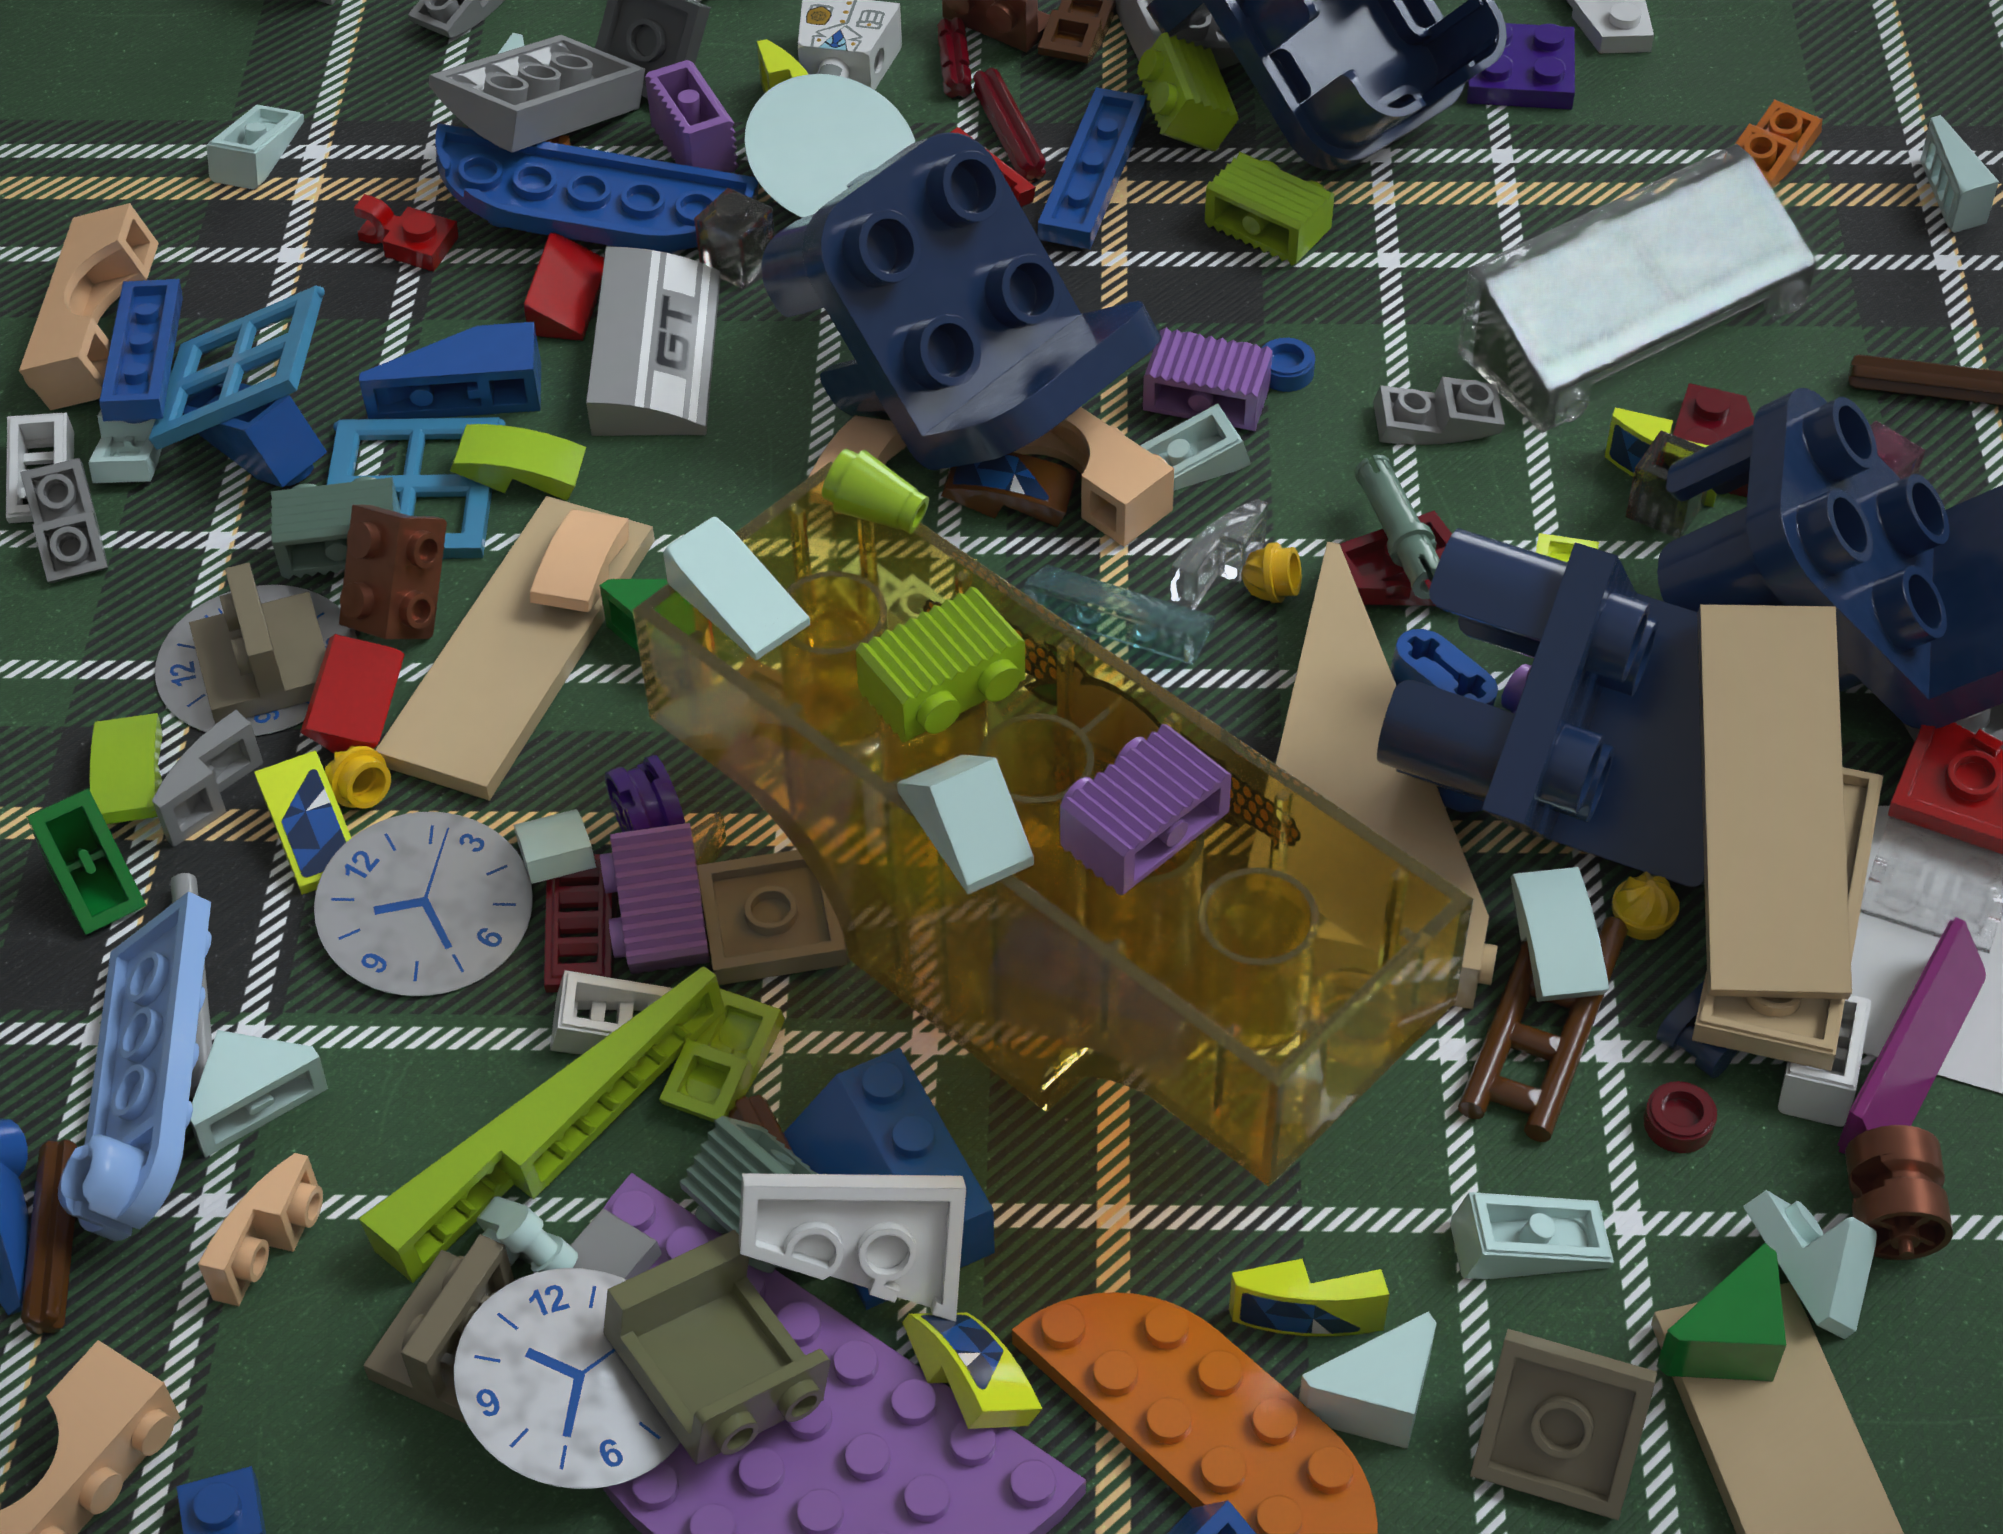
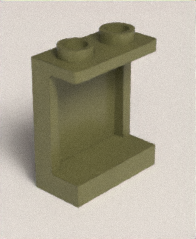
(712, 1350)

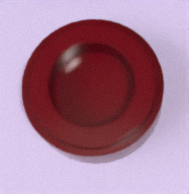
(1680, 1117)

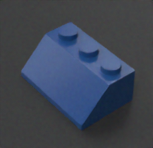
(885, 1124)

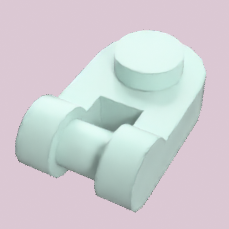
(523, 1236)

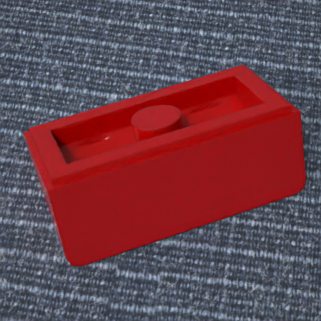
(564, 289)
(352, 694)

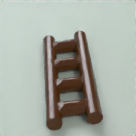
(1562, 1051)

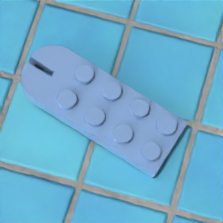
(141, 1074)

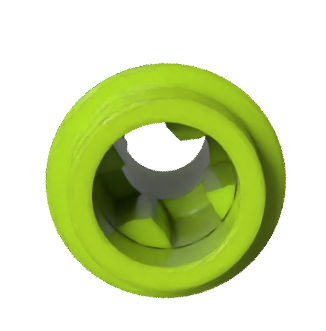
(873, 492)

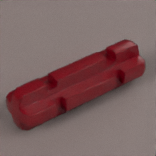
(954, 57)

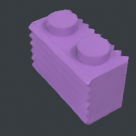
(690, 118)
(1199, 372)
(1143, 807)
(657, 899)

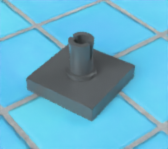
(653, 32)

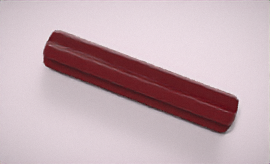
(1009, 124)

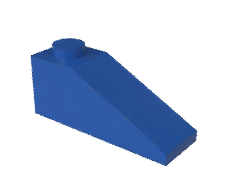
(462, 375)
(267, 442)

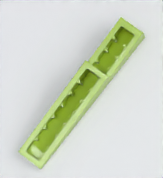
(539, 1132)

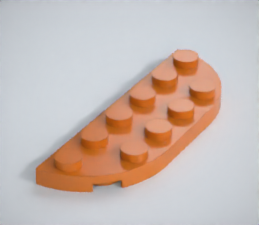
(1200, 1412)

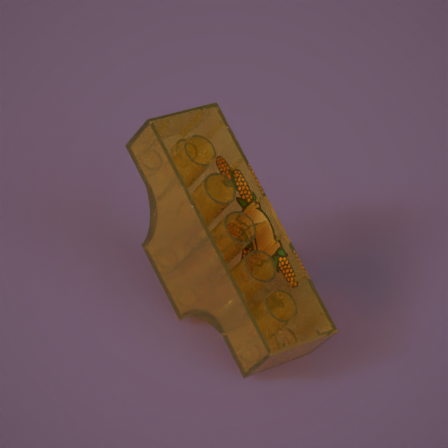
(1230, 985)

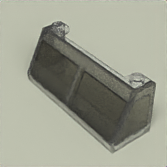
(1630, 284)

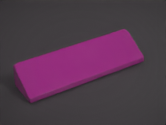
(1920, 1036)

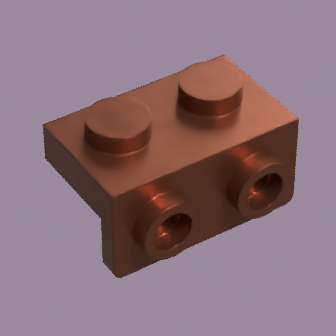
(1008, 21)
(392, 573)

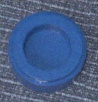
(1291, 364)

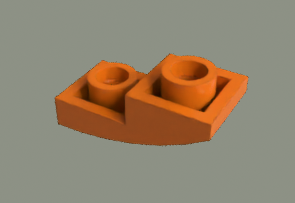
(1780, 139)

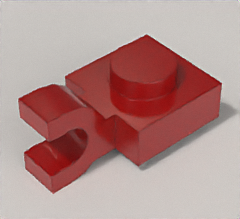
(411, 238)

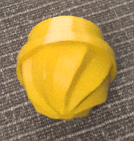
(1273, 573)
(358, 777)
(1646, 906)

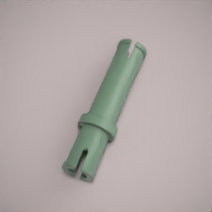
(1409, 540)

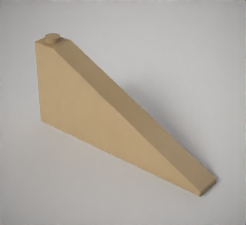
(1334, 742)

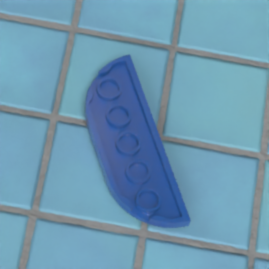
(581, 191)

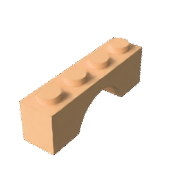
(67, 347)
(1122, 482)
(107, 1424)

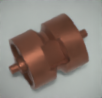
(1899, 1190)

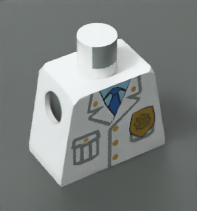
(849, 38)

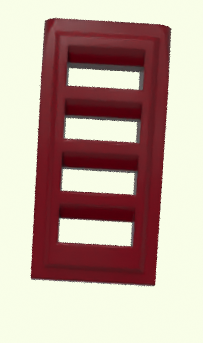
(578, 890)

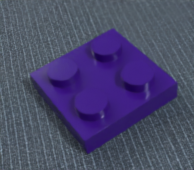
(1532, 70)

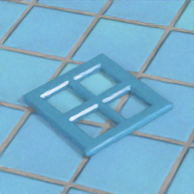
(187, 382)
(411, 484)

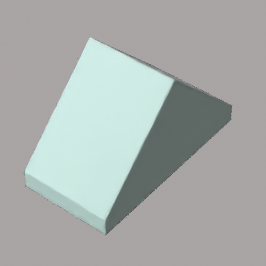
(969, 819)
(249, 1085)
(1375, 1385)

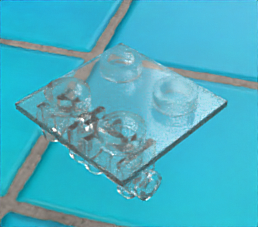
(1932, 878)

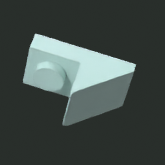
(1825, 1268)

